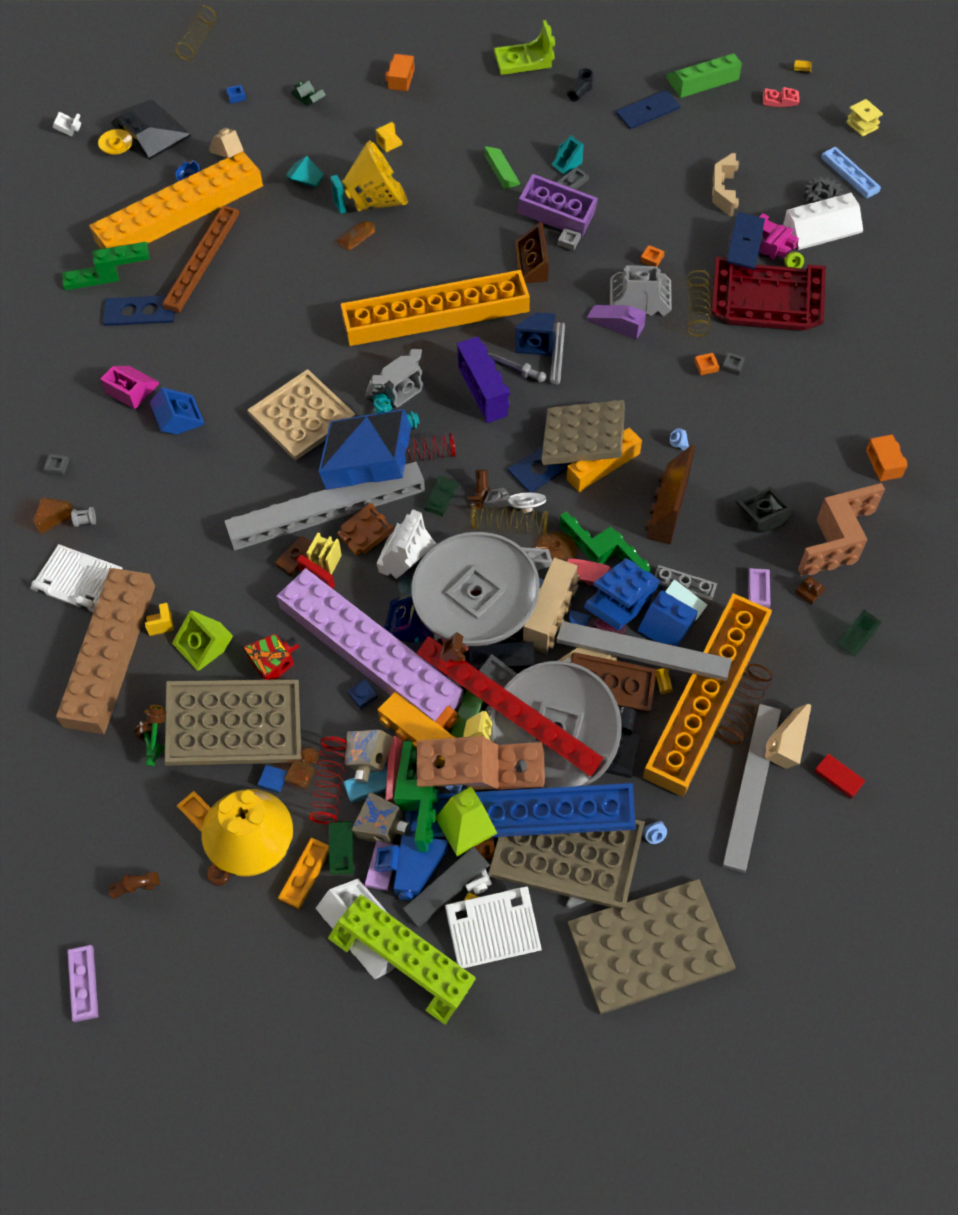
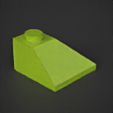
(201, 639)
(465, 821)

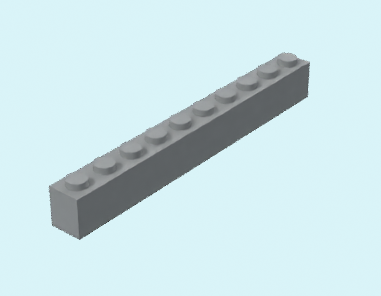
(319, 508)

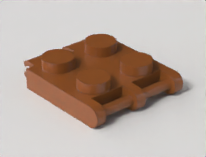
(365, 530)

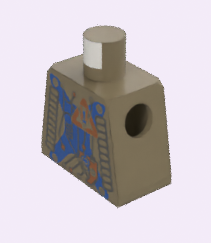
(367, 752)
(380, 821)

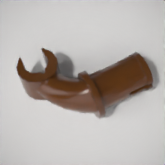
(481, 488)
(130, 883)

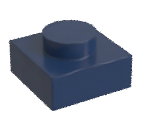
(362, 694)

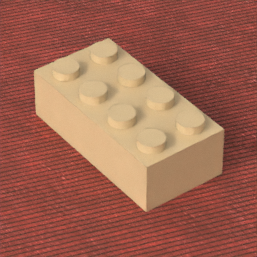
(553, 602)

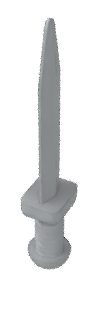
(525, 370)

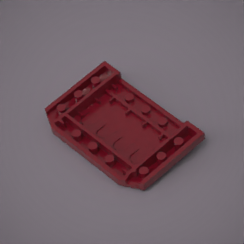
(769, 295)

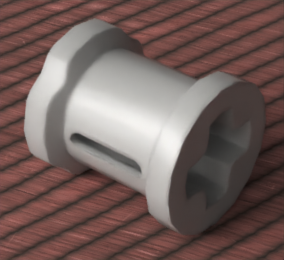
(83, 516)

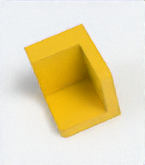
(387, 138)
(160, 622)

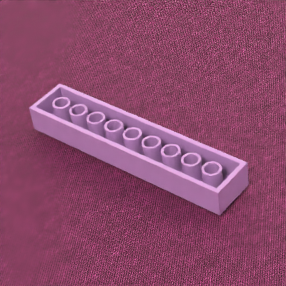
(368, 645)

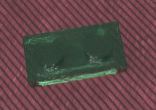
(441, 496)

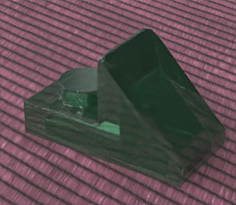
(860, 632)

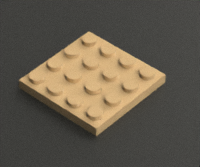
(299, 414)

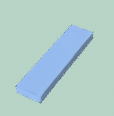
(851, 172)

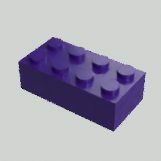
(483, 379)

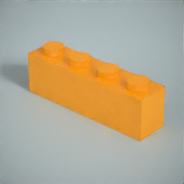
(585, 473)
(410, 723)

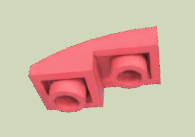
(785, 98)
(589, 571)

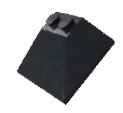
(151, 128)

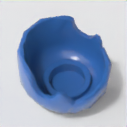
(186, 170)

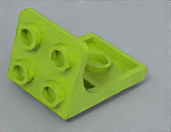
(527, 56)

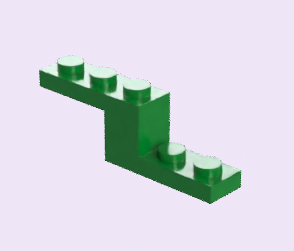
(105, 265)
(602, 546)
(414, 798)

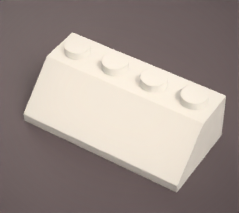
(825, 220)
(333, 907)

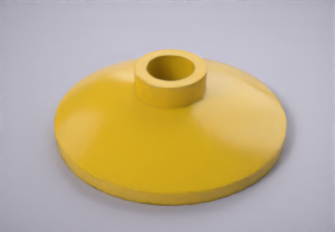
(115, 141)

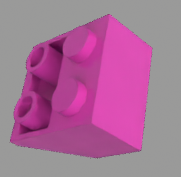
(128, 385)

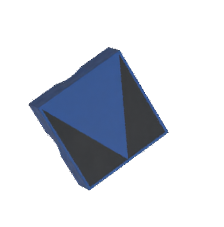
(365, 449)

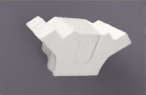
(405, 546)

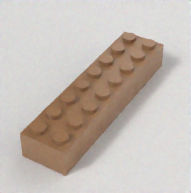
(106, 651)

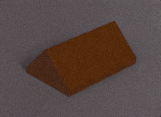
(532, 255)

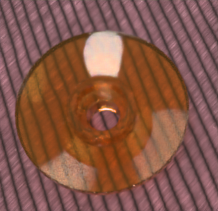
(566, 544)

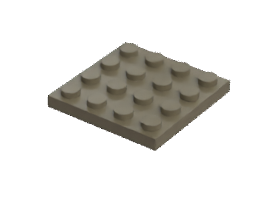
(584, 432)

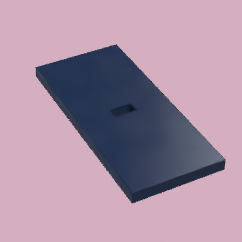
(638, 114)
(744, 252)

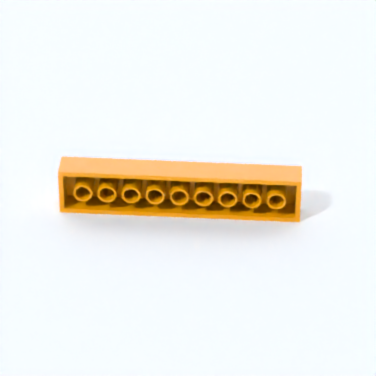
(179, 203)
(435, 307)
(706, 698)

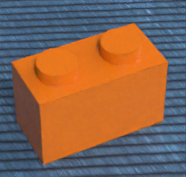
(400, 72)
(886, 457)

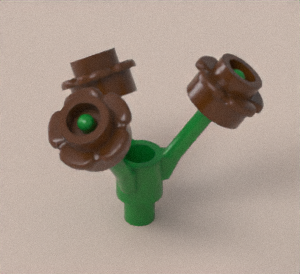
(147, 731)

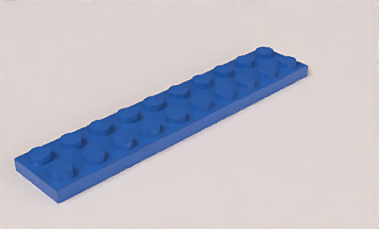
(550, 810)

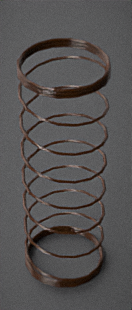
(758, 679)

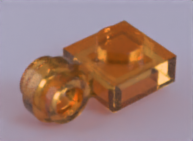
(301, 772)

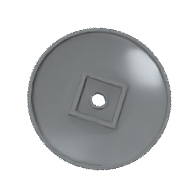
(469, 563)
(577, 701)

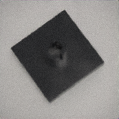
(625, 757)

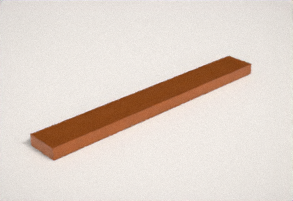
(200, 259)

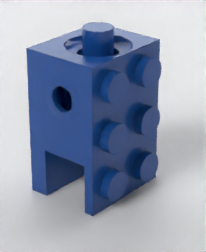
(622, 594)

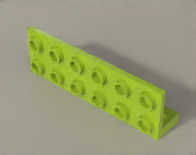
(406, 952)

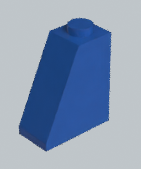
(416, 867)

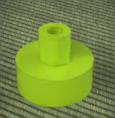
(794, 260)

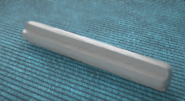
(557, 353)

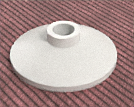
(527, 501)

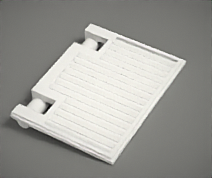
(73, 577)
(493, 928)

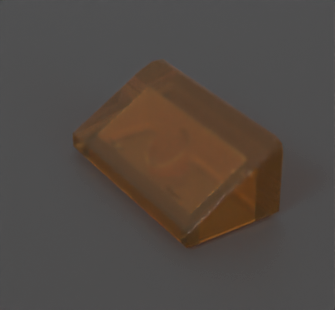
(357, 235)

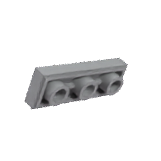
(699, 587)

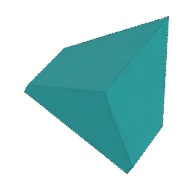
(569, 155)
(305, 172)

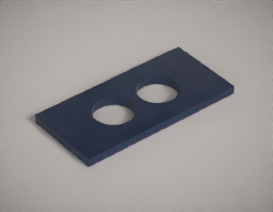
(114, 306)
(529, 480)

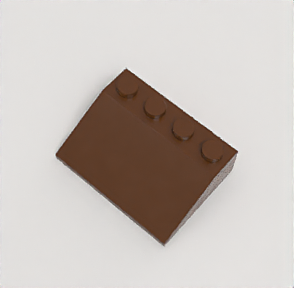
(669, 497)

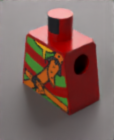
(271, 656)

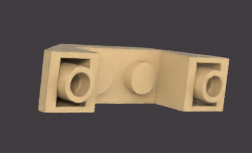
(725, 199)

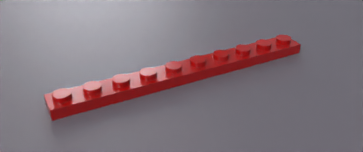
(513, 708)

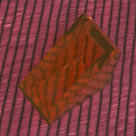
(51, 513)

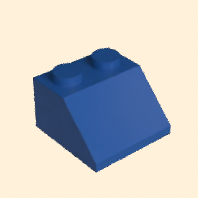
(176, 411)
(667, 620)

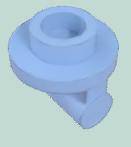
(679, 439)
(655, 832)

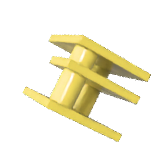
(863, 121)
(328, 555)

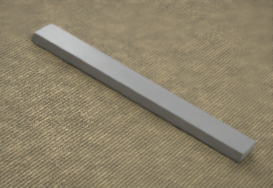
(644, 650)
(750, 791)

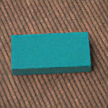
(338, 194)

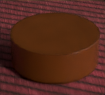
(216, 876)

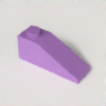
(619, 318)

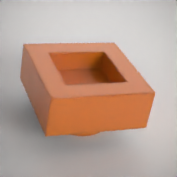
(652, 256)
(706, 364)
(447, 718)

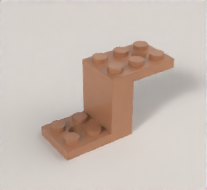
(841, 530)
(480, 764)

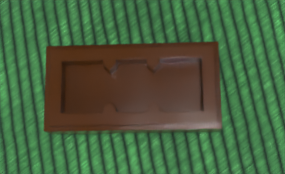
(288, 560)

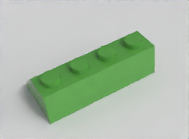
(705, 75)

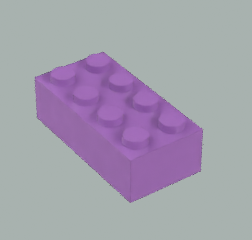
(556, 205)

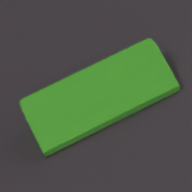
(501, 167)
(470, 707)

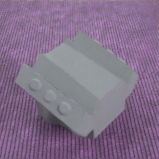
(642, 289)
(398, 379)

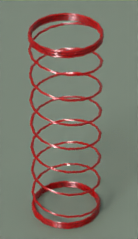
(452, 445)
(326, 813)

